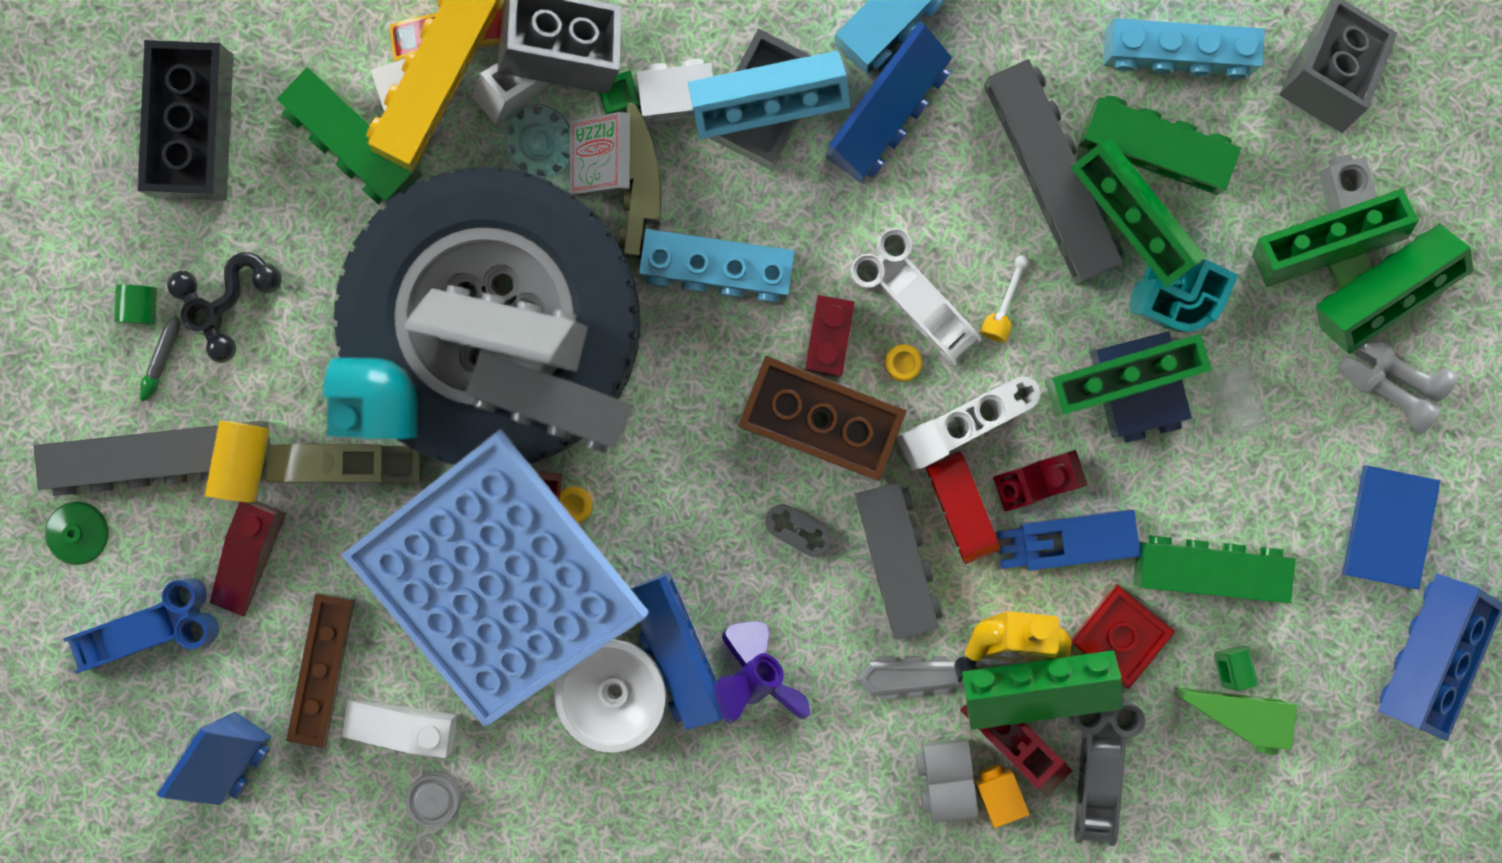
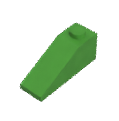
(1258, 720)

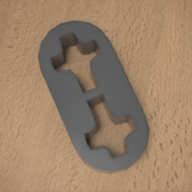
(803, 522)

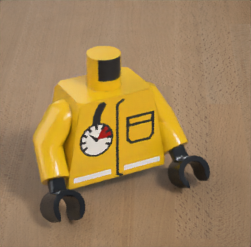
(1015, 639)

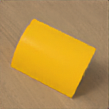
(237, 461)

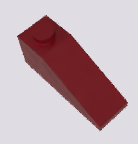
(245, 555)
(1028, 754)

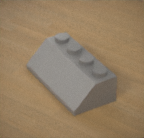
(500, 328)

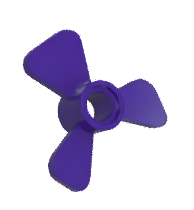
(758, 676)

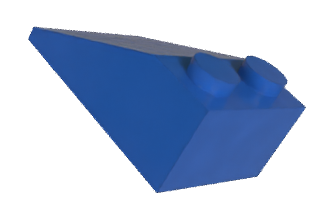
(217, 762)

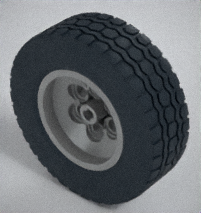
(474, 232)

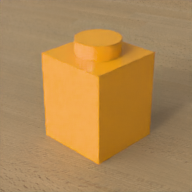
(1000, 795)

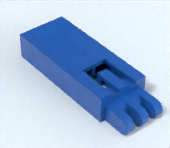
(1083, 538)

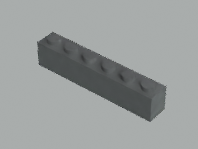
(1046, 161)
(127, 459)

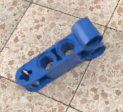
(147, 628)

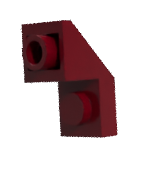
(1040, 480)

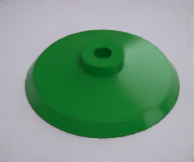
(76, 533)

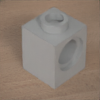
(1358, 171)

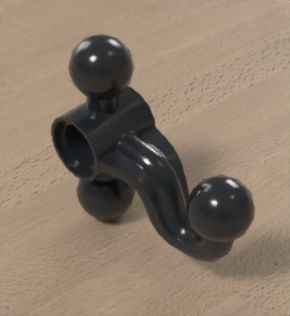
(183, 286)

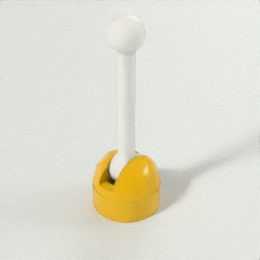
(998, 325)

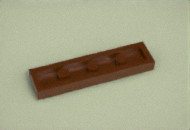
(320, 670)

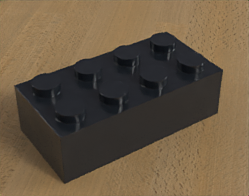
(185, 120)

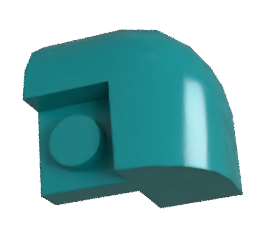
(1186, 303)
(369, 399)

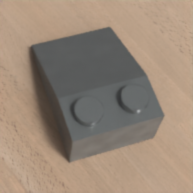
(1339, 65)

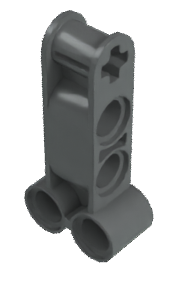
(1102, 773)

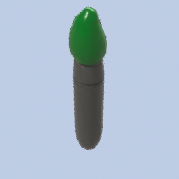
(149, 382)

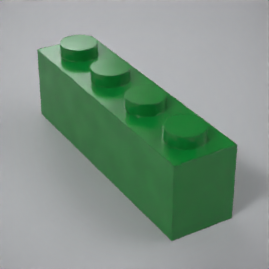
(343, 132)
(1162, 146)
(1137, 212)
(1334, 237)
(1394, 288)
(1128, 375)
(1215, 571)
(1043, 690)

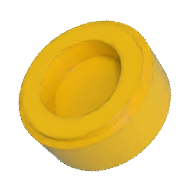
(903, 362)
(577, 503)

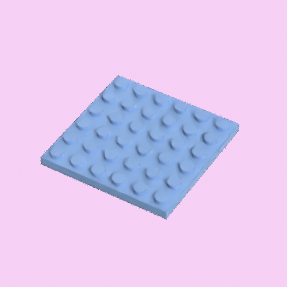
(494, 580)

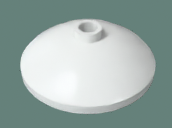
(607, 720)

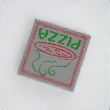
(600, 154)

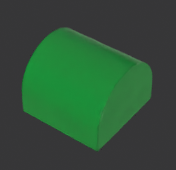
(135, 304)
(1236, 668)

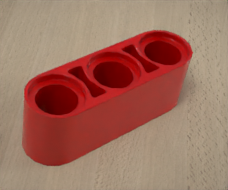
(963, 507)

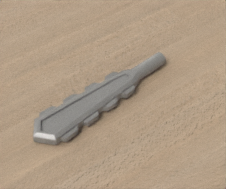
(913, 676)

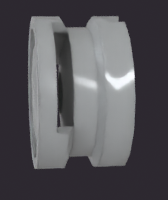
(433, 799)

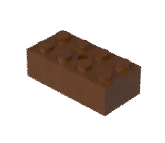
(858, 426)

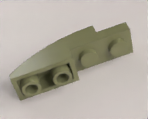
(645, 197)
(342, 464)

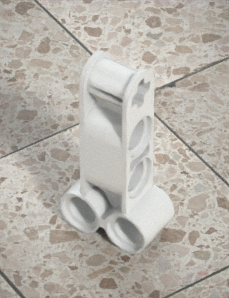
(916, 297)
(931, 439)

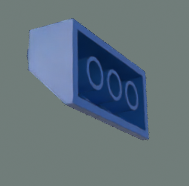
(889, 104)
(678, 653)
(1441, 656)

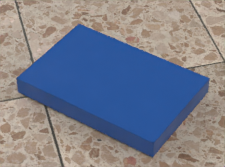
(1391, 527)

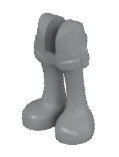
(1434, 386)

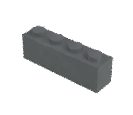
(549, 400)
(897, 560)

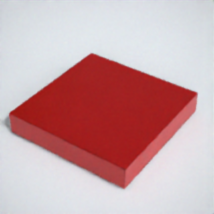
(1128, 629)

